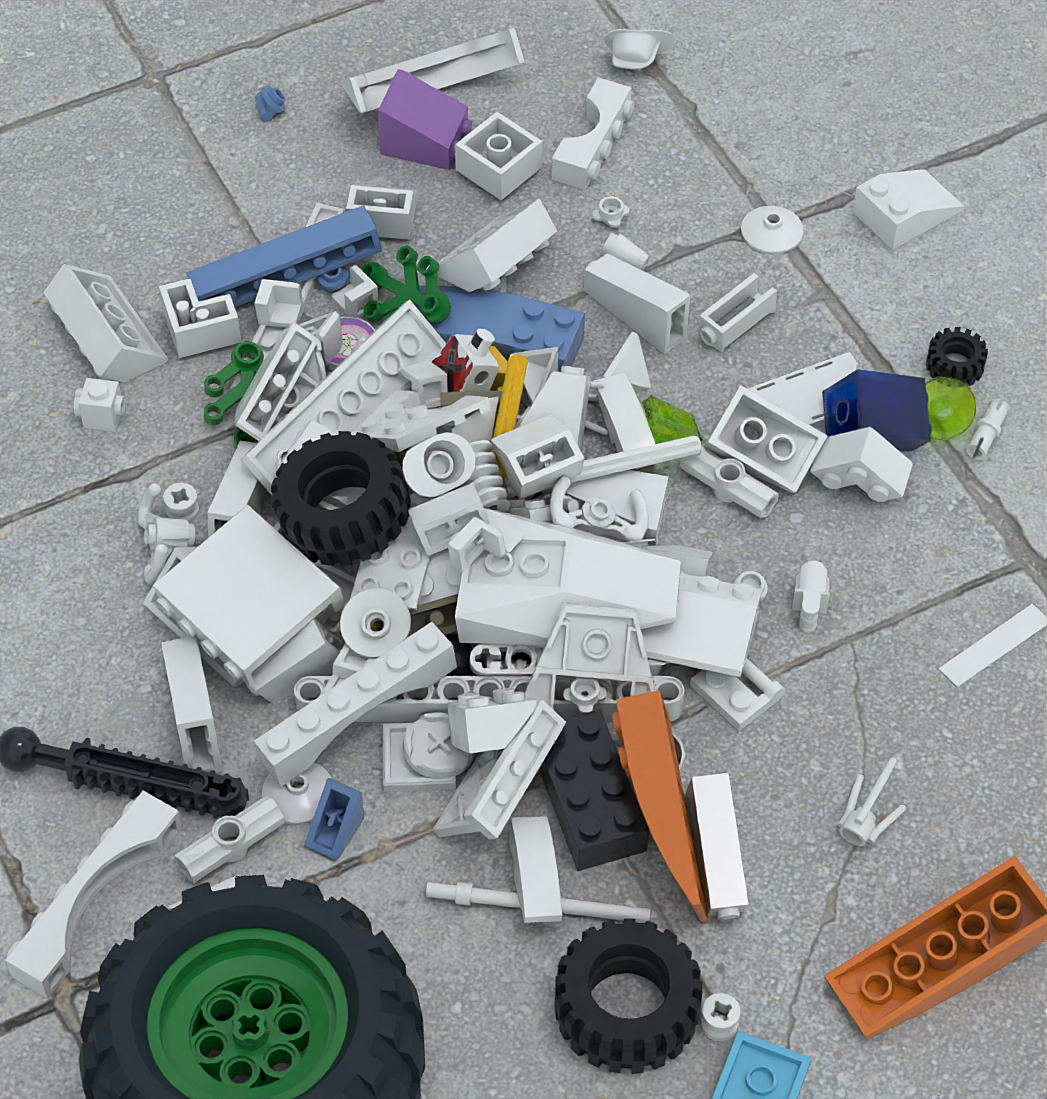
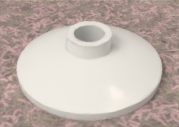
(772, 230)
(364, 611)
(298, 804)

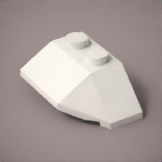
(281, 382)

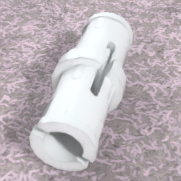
(987, 429)

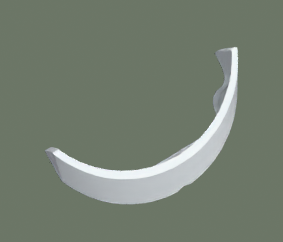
(439, 68)

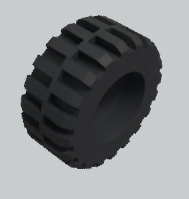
(329, 466)
(636, 951)

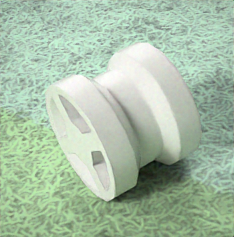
(187, 507)
(718, 1026)

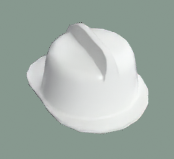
(637, 47)
(438, 464)

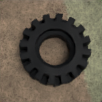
(958, 343)

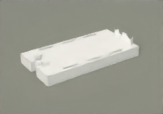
(802, 390)

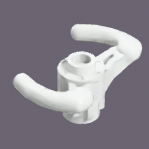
(598, 515)
(161, 534)

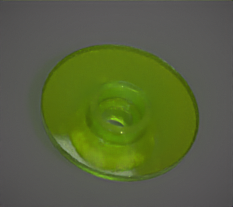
(951, 395)

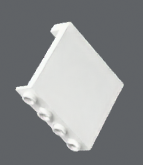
(245, 593)

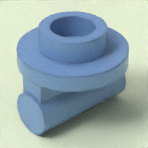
(270, 102)

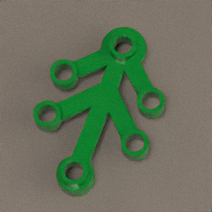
(433, 305)
(247, 370)

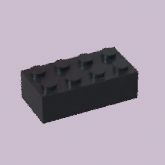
(593, 794)

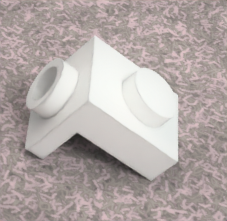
(472, 541)

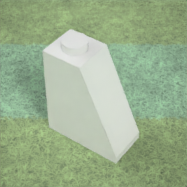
(304, 655)

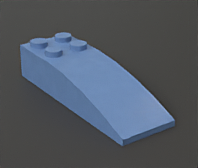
(514, 321)

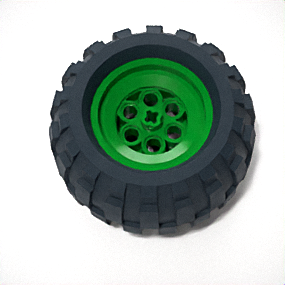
(231, 978)

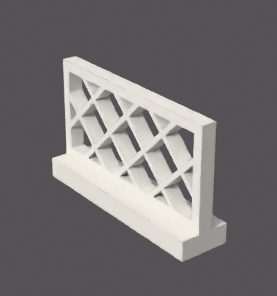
(500, 778)

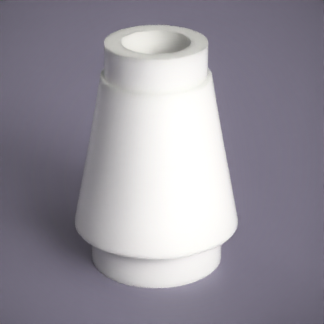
(626, 251)

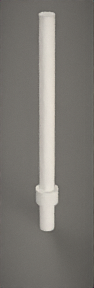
(465, 893)

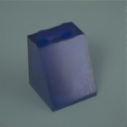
(885, 401)

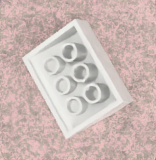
(710, 627)

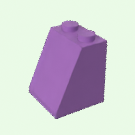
(420, 122)

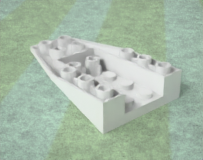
(524, 590)

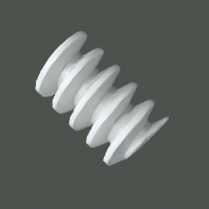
(486, 478)

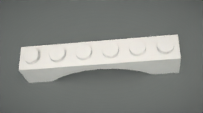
(305, 734)
(140, 835)

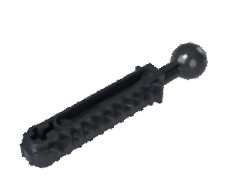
(127, 773)

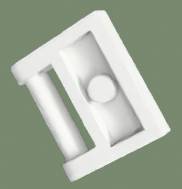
(733, 698)

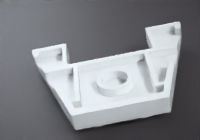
(403, 423)
(593, 645)

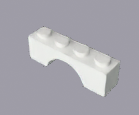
(580, 157)

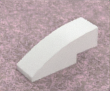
(623, 414)
(535, 869)

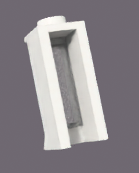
(735, 313)

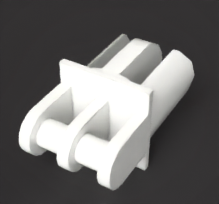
(811, 594)

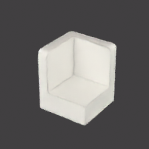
(357, 294)
(278, 303)
(427, 381)

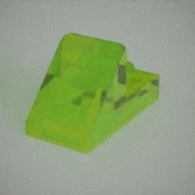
(668, 421)

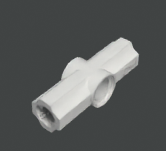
(731, 482)
(246, 826)

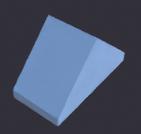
(335, 819)

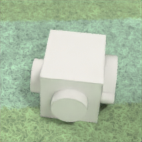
(99, 404)

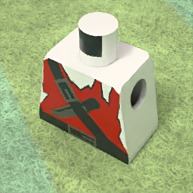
(468, 362)

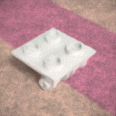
(397, 569)

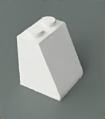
(566, 398)

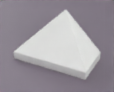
(632, 362)

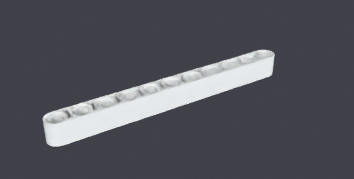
(435, 697)

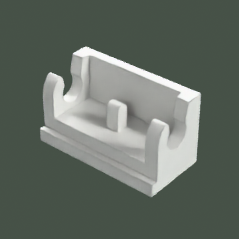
(445, 515)

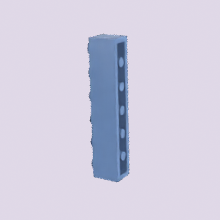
(289, 257)

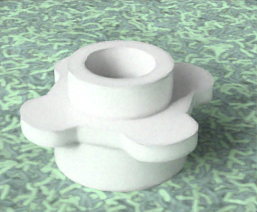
(611, 211)
(585, 685)

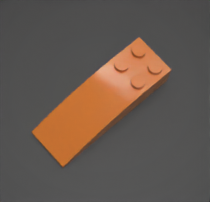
(655, 772)
(943, 950)

